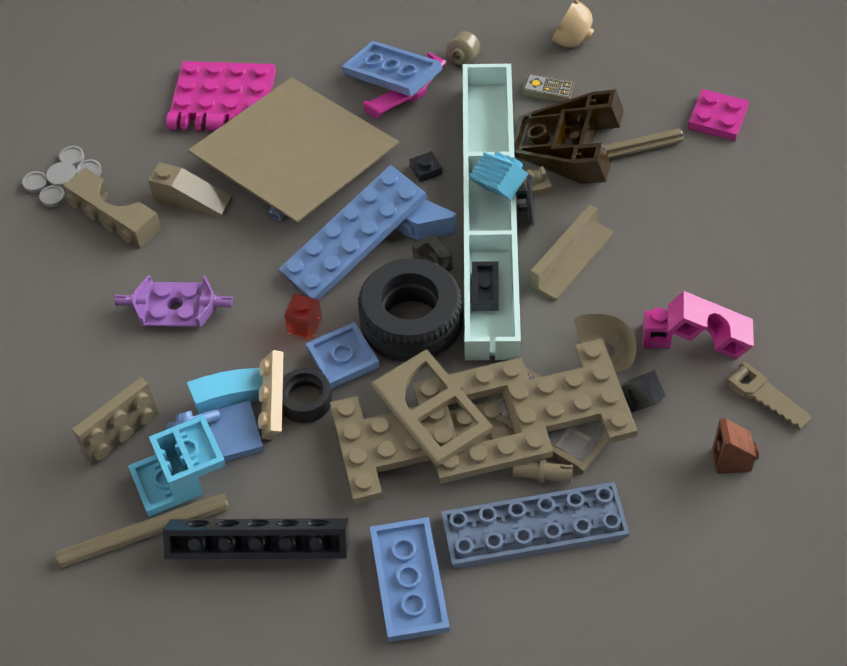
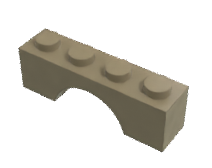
(132, 222)

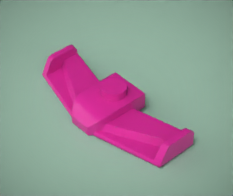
(392, 98)

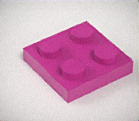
(718, 114)

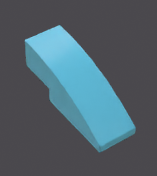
(225, 389)

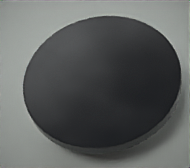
(529, 205)

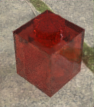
(303, 316)

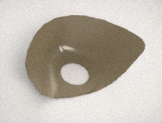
(610, 329)

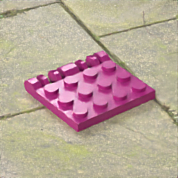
(217, 92)

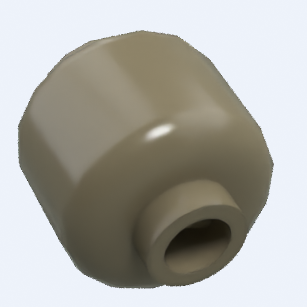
(463, 46)

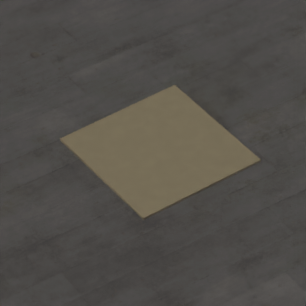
(294, 148)

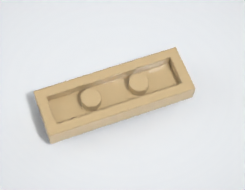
(271, 395)

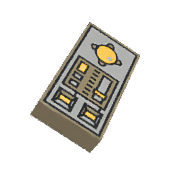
(548, 87)

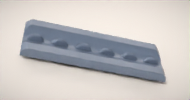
(534, 525)

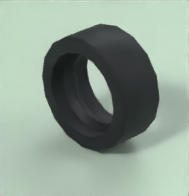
(311, 412)

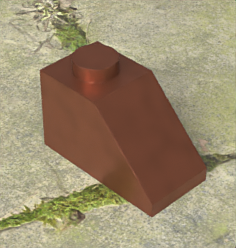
(733, 448)

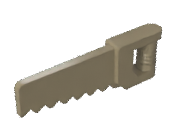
(767, 395)

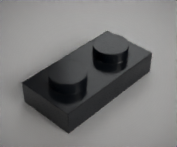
(485, 285)

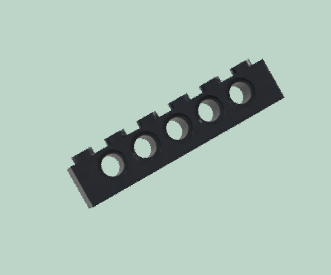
(256, 538)

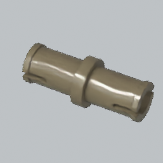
(544, 471)

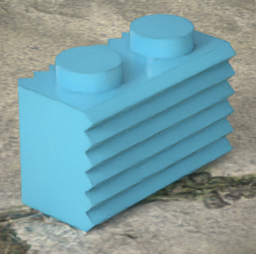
(499, 174)

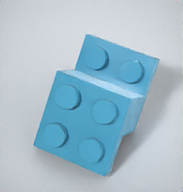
(178, 461)

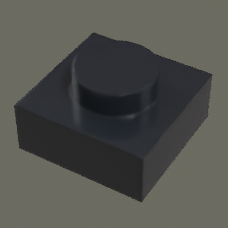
(425, 166)

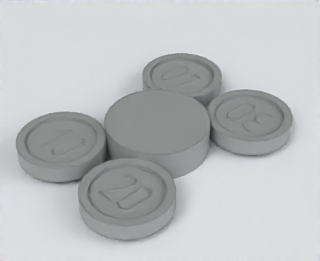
(59, 175)

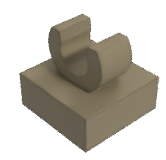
(541, 182)

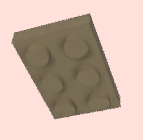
(116, 421)

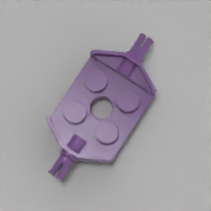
(154, 299)

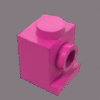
(655, 322)

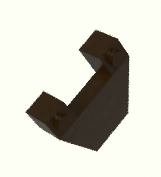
(564, 134)

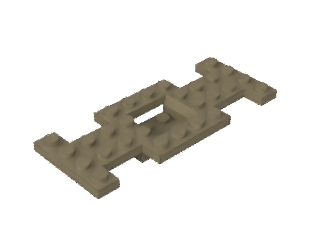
(533, 410)

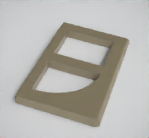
(393, 389)

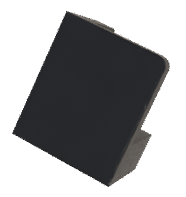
(643, 391)

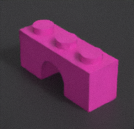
(692, 315)

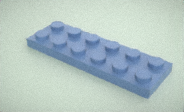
(353, 233)

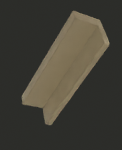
(570, 255)

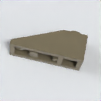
(185, 190)

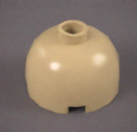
(574, 26)

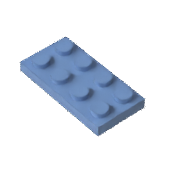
(392, 68)
(409, 580)

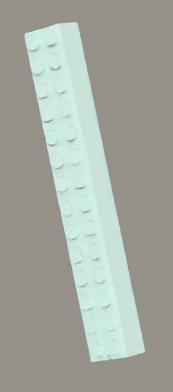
(489, 218)

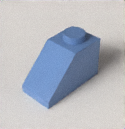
(428, 220)

